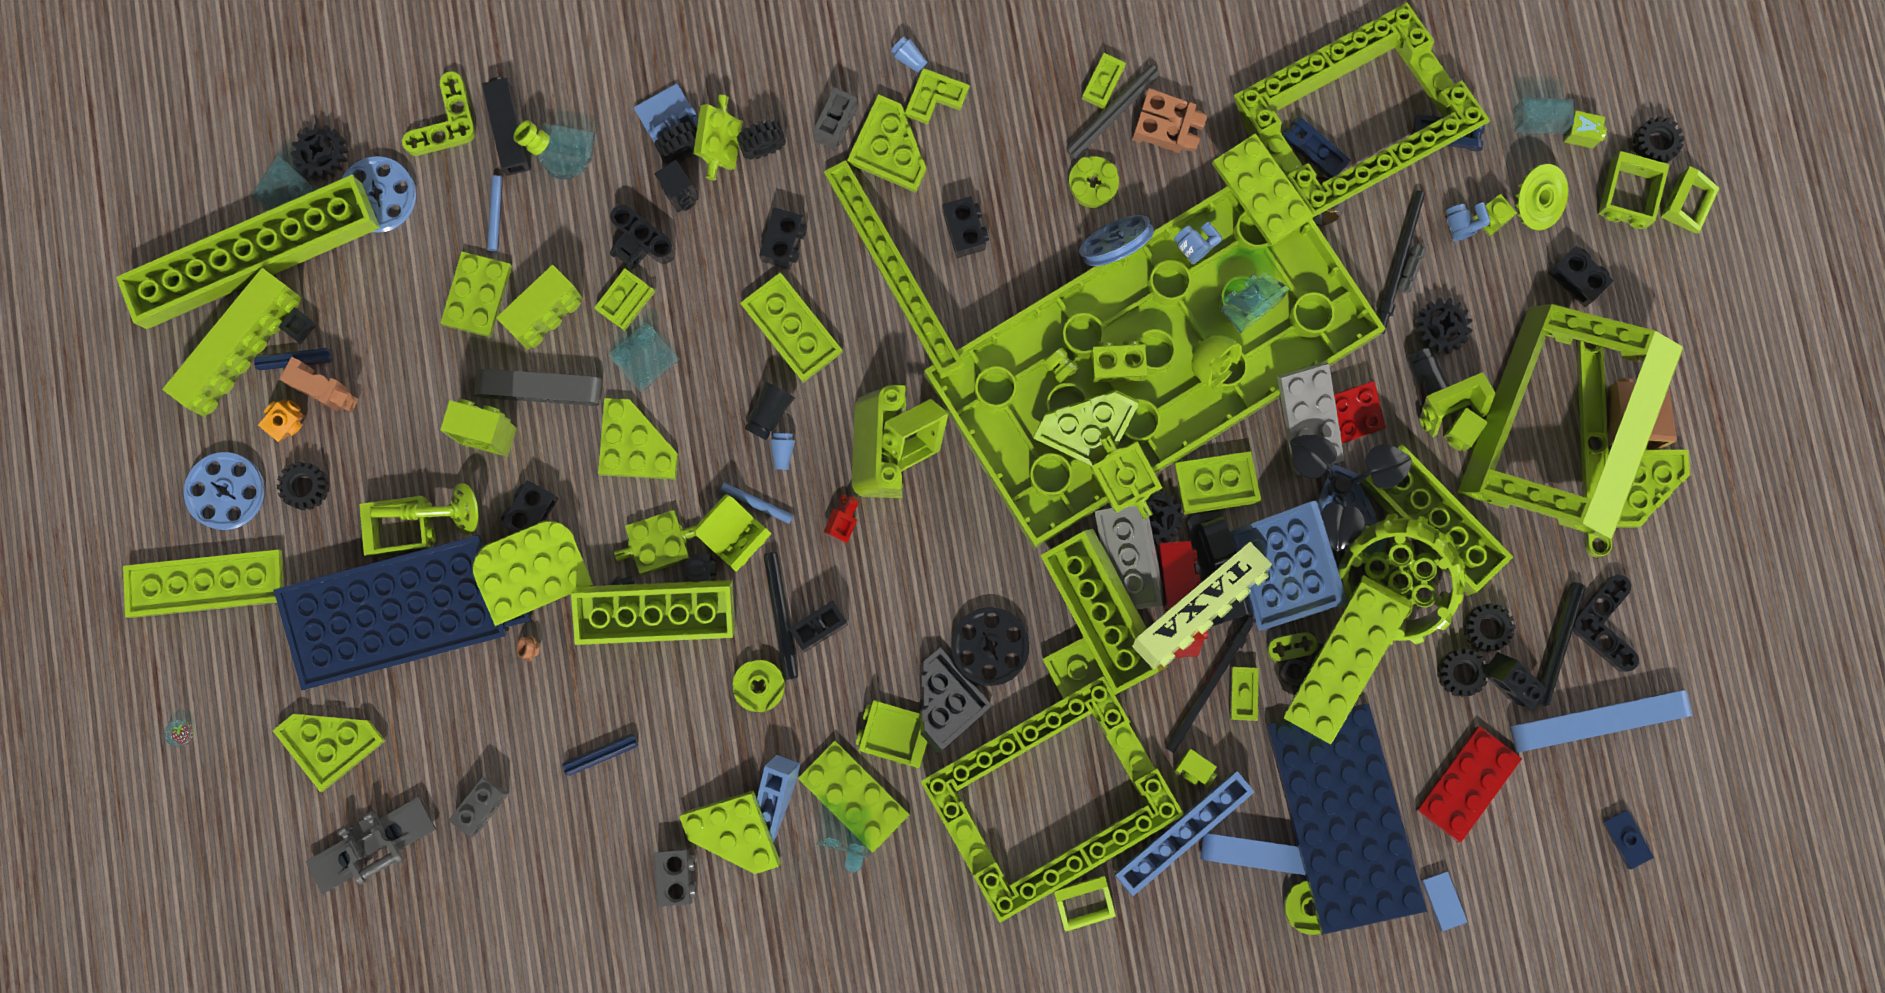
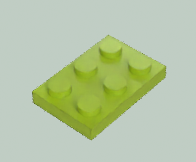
(476, 294)
(1217, 482)

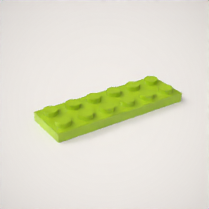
(202, 583)

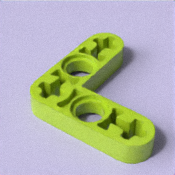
(454, 122)

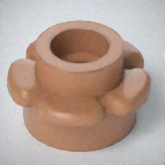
(527, 648)

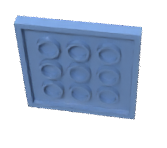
(1302, 568)

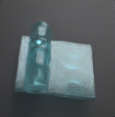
(281, 185)
(643, 357)
(854, 856)

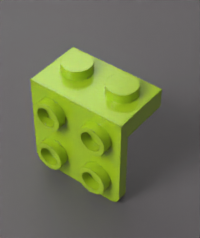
(731, 532)

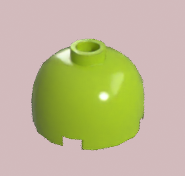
(1213, 359)

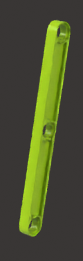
(1592, 424)

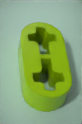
(1292, 653)

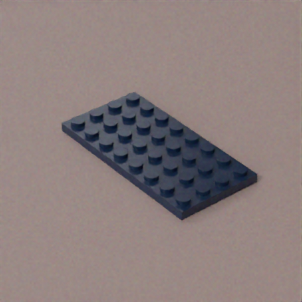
(385, 613)
(1347, 824)

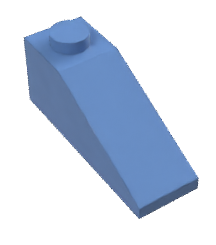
(776, 791)

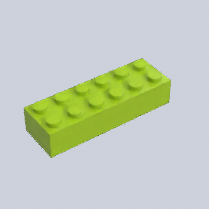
(232, 344)
(1426, 497)
(1100, 608)
(653, 612)
(1347, 659)

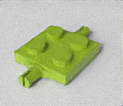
(717, 137)
(1126, 477)
(656, 543)

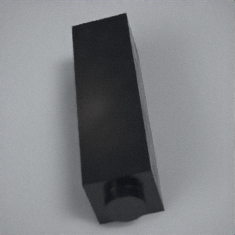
(504, 121)

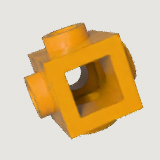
(282, 419)

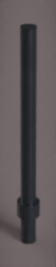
(1387, 306)
(1236, 641)

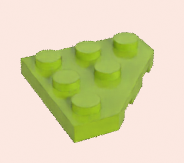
(888, 146)
(1082, 425)
(633, 445)
(1655, 481)
(327, 745)
(734, 832)

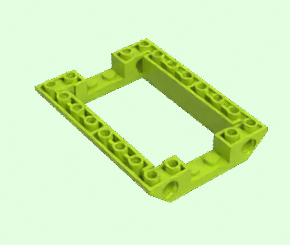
(1396, 30)
(1602, 512)
(1158, 811)

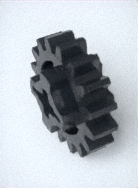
(321, 156)
(1433, 325)
(1165, 512)

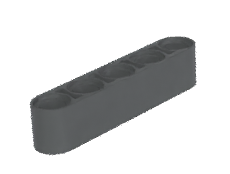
(538, 387)

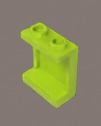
(1470, 392)
(892, 734)

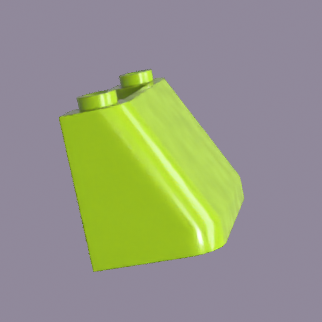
(869, 474)

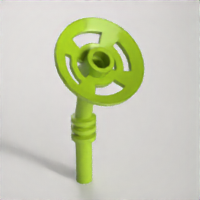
(461, 509)

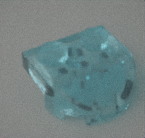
(568, 151)

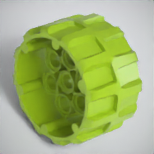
(1447, 558)

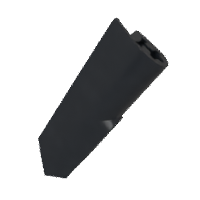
(1215, 547)

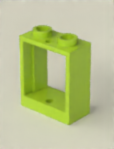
(1640, 167)
(921, 420)
(371, 534)

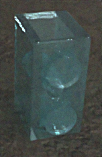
(1543, 115)

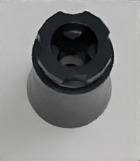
(1426, 374)
(768, 410)

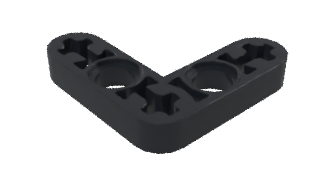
(1597, 621)

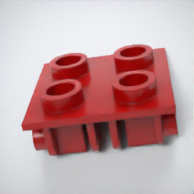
(1359, 412)

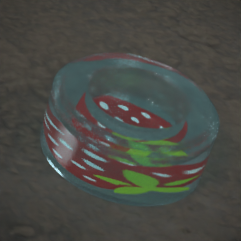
(179, 733)

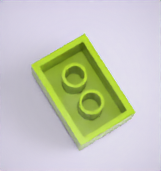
(540, 308)
(478, 427)

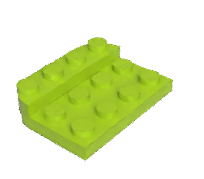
(528, 570)

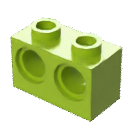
(1120, 370)

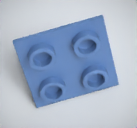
(665, 111)

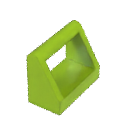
(1672, 210)
(1079, 889)

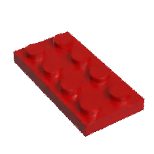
(1469, 784)

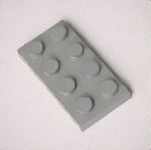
(1310, 406)
(1132, 553)

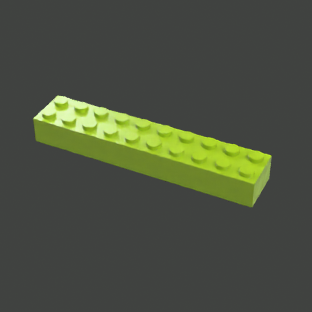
(238, 253)

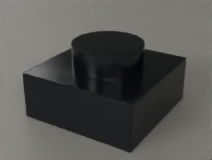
(297, 325)

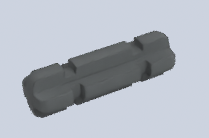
(1411, 268)

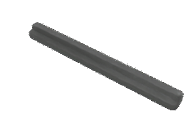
(1113, 111)

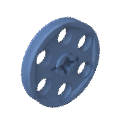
(386, 186)
(1116, 240)
(234, 485)

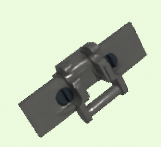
(367, 837)

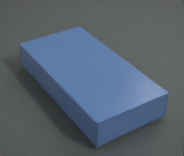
(1444, 901)

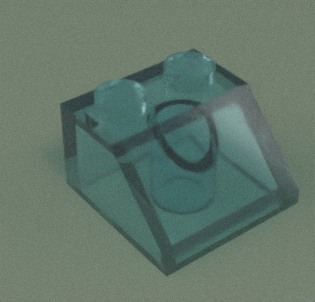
(1253, 301)

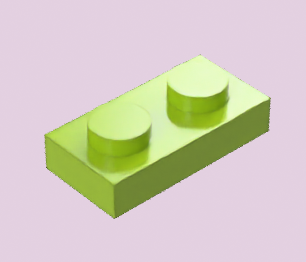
(1104, 81)
(1244, 693)

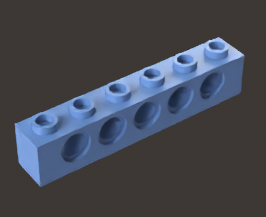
(1183, 833)

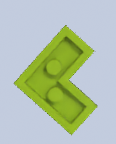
(935, 89)

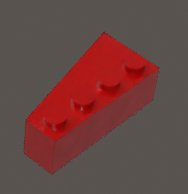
(1178, 577)

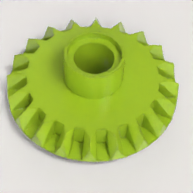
(1542, 196)

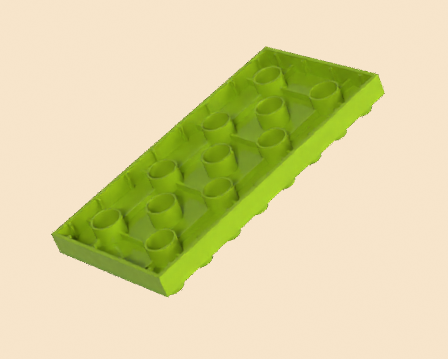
(1168, 307)

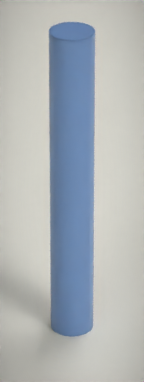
(494, 215)
(757, 503)

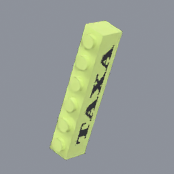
(1202, 605)

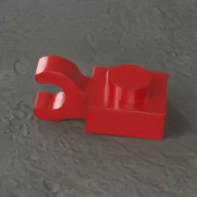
(841, 521)

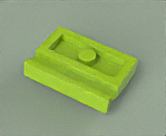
(624, 299)

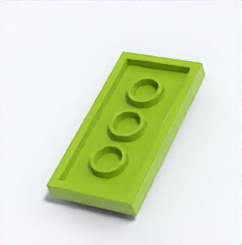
(1262, 189)
(791, 327)
(853, 796)

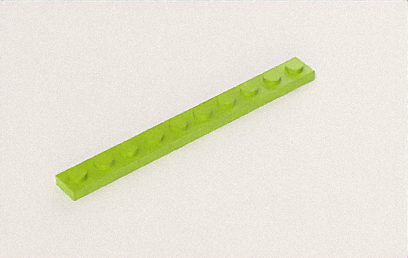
(894, 270)

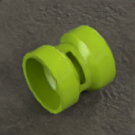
(528, 135)
(1061, 365)

